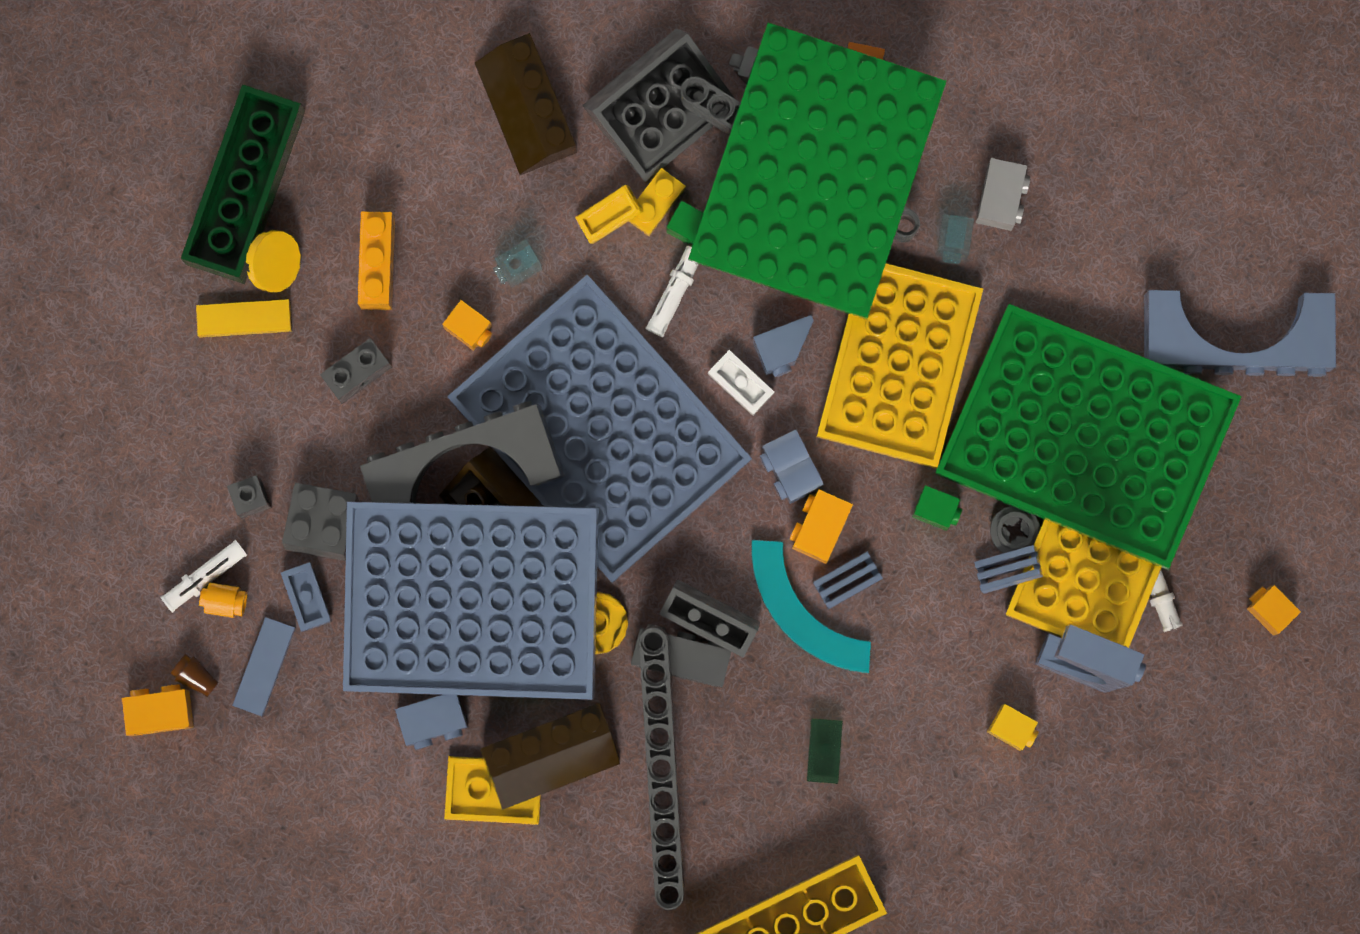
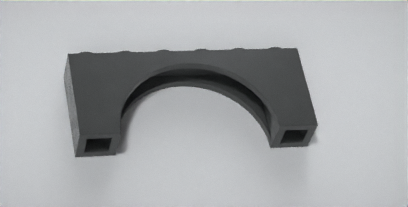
(518, 434)

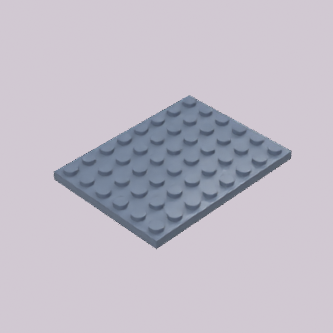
(618, 421)
(470, 600)

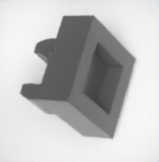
(744, 64)

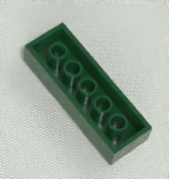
(243, 183)

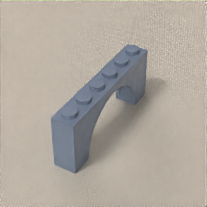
(1305, 347)
(1091, 660)

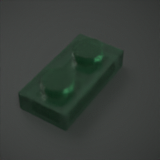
(824, 751)

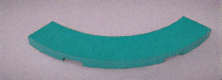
(796, 620)

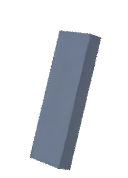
(264, 666)

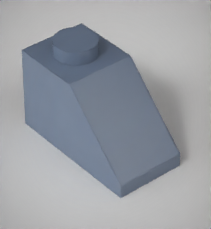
(781, 346)

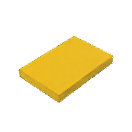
(473, 797)

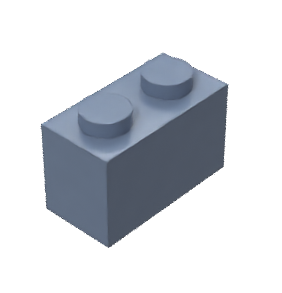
(431, 719)

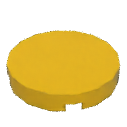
(273, 261)
(612, 628)

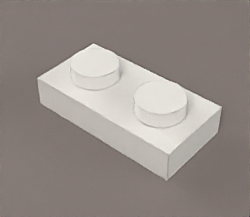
(741, 382)

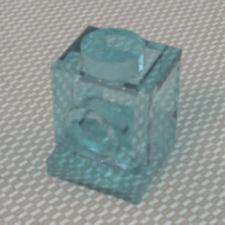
(529, 265)

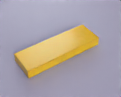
(243, 318)

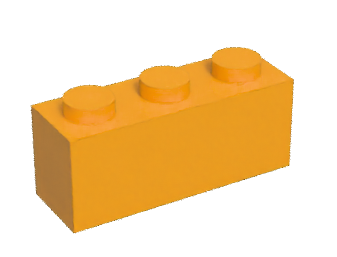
(376, 260)

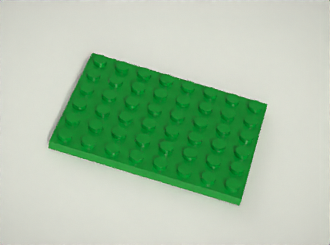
(817, 170)
(1088, 436)

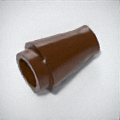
(193, 675)

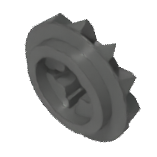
(1008, 517)

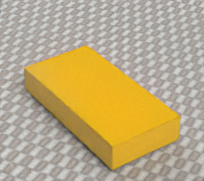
(609, 214)

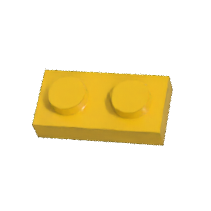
(657, 201)

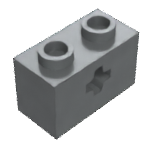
(356, 371)

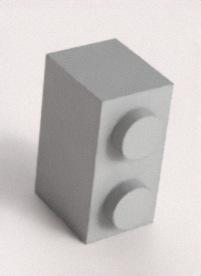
(1002, 194)

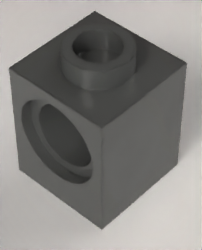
(249, 497)

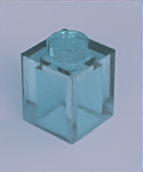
(954, 238)

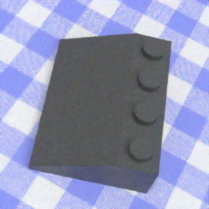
(644, 106)

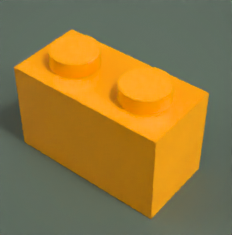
(821, 526)
(157, 711)

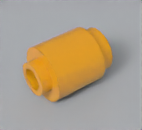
(223, 600)

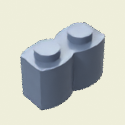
(791, 466)

